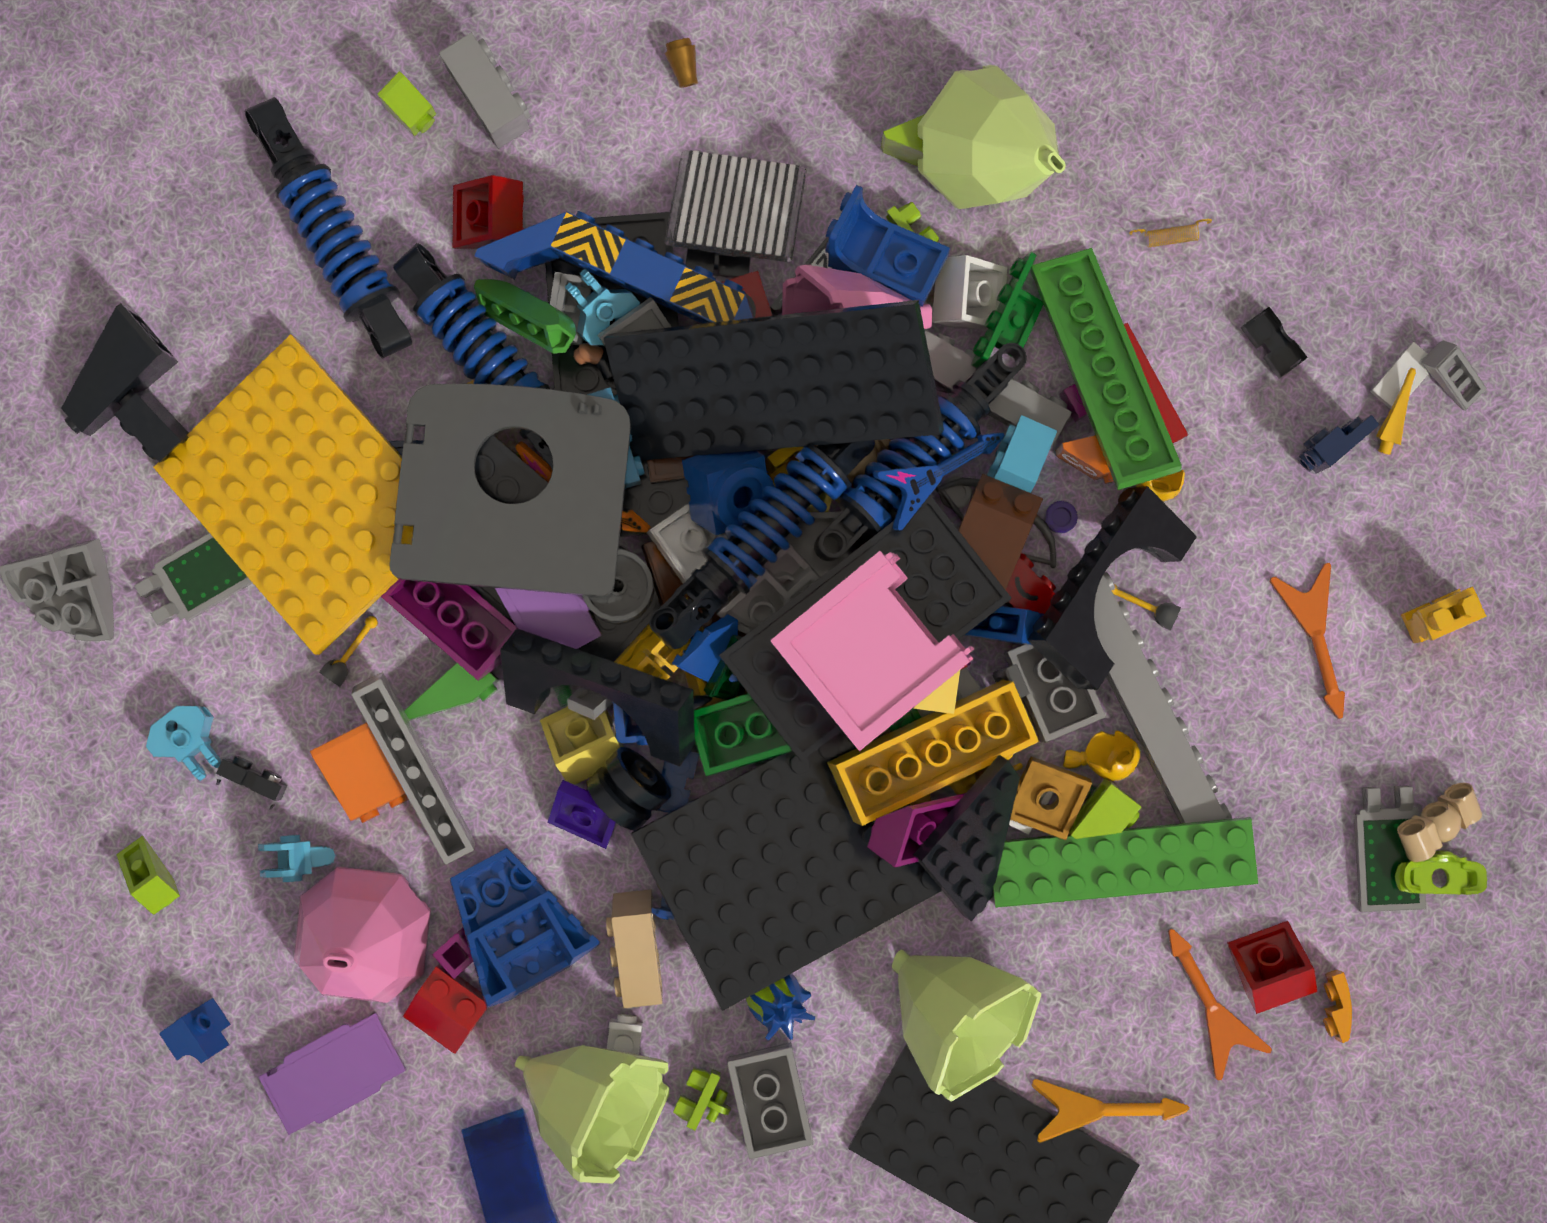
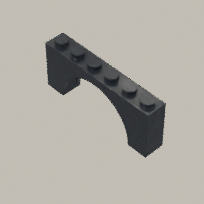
(1068, 629)
(656, 705)

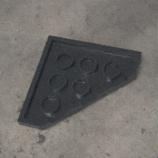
(970, 840)

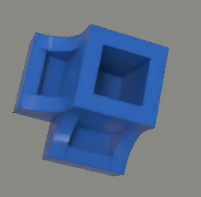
(197, 1033)

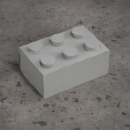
(486, 89)
(1053, 700)
(770, 1100)

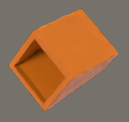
(359, 773)

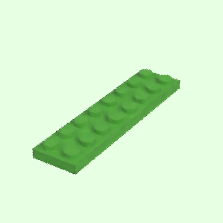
(1105, 369)
(1127, 863)

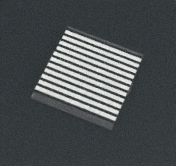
(736, 206)

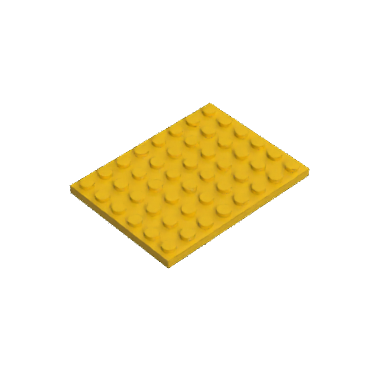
(295, 492)

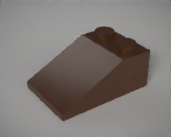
(999, 524)

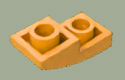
(1340, 1015)

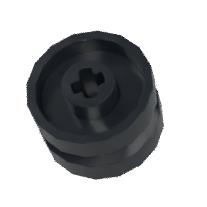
(628, 788)

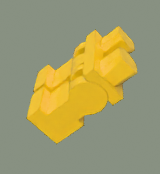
(1443, 615)
(650, 654)

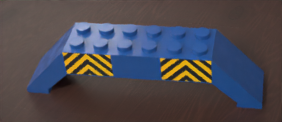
(622, 262)

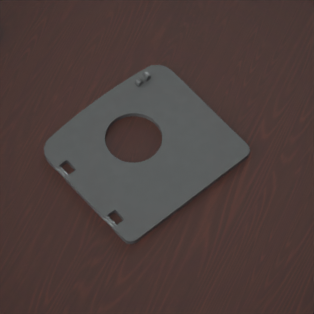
(549, 544)

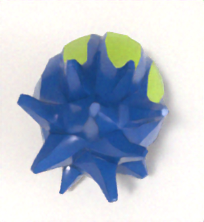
(780, 1005)

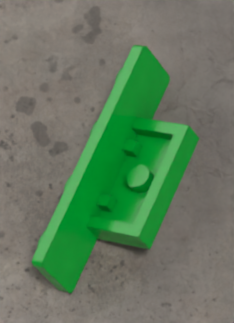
(1014, 315)

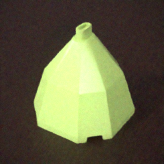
(986, 140)
(961, 1018)
(595, 1106)

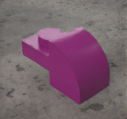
(454, 954)

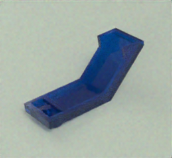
(508, 1171)

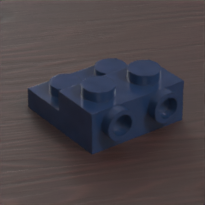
(1328, 447)

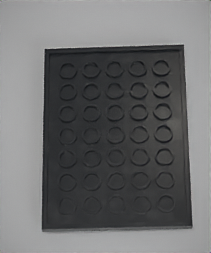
(773, 873)

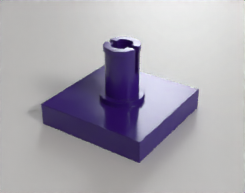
(580, 815)

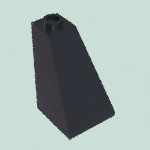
(122, 361)

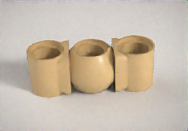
(1439, 822)

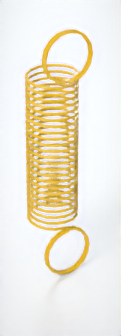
(1167, 229)

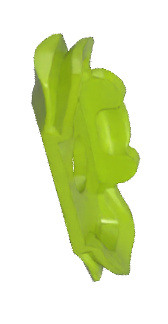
(1462, 875)

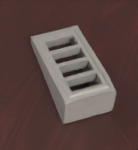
(1440, 360)

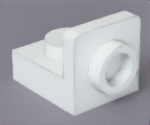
(625, 1034)

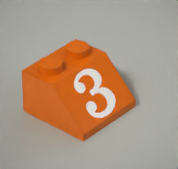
(1086, 457)

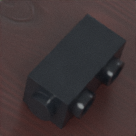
(151, 424)

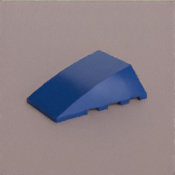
(515, 927)

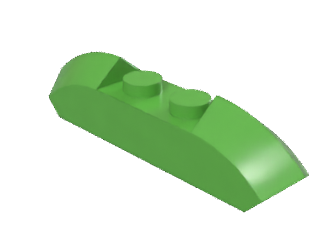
(526, 314)

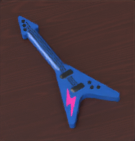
(920, 481)

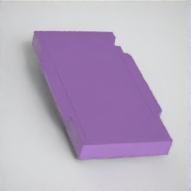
(551, 615)
(332, 1073)

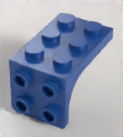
(883, 250)

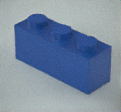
(1007, 625)

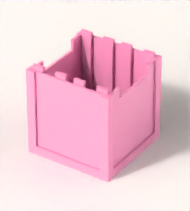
(868, 651)

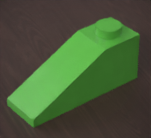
(452, 691)

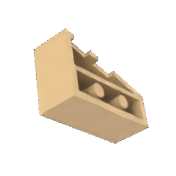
(635, 949)

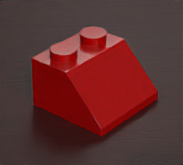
(486, 211)
(1273, 967)
(446, 1009)

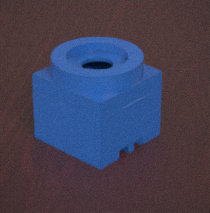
(724, 487)

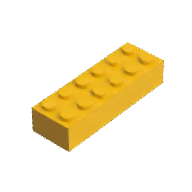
(933, 752)

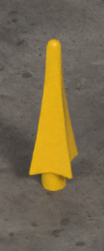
(1392, 427)

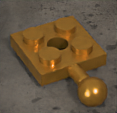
(1044, 777)

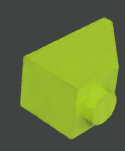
(407, 104)
(1105, 812)
(147, 876)

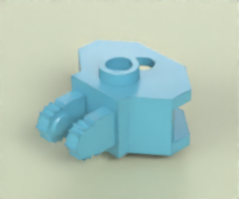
(599, 307)
(187, 741)
(295, 858)

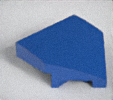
(706, 646)

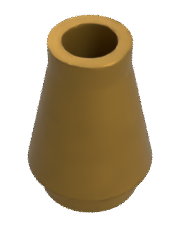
(682, 59)

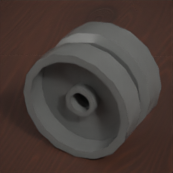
(634, 598)

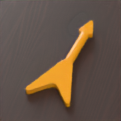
(1079, 1110)

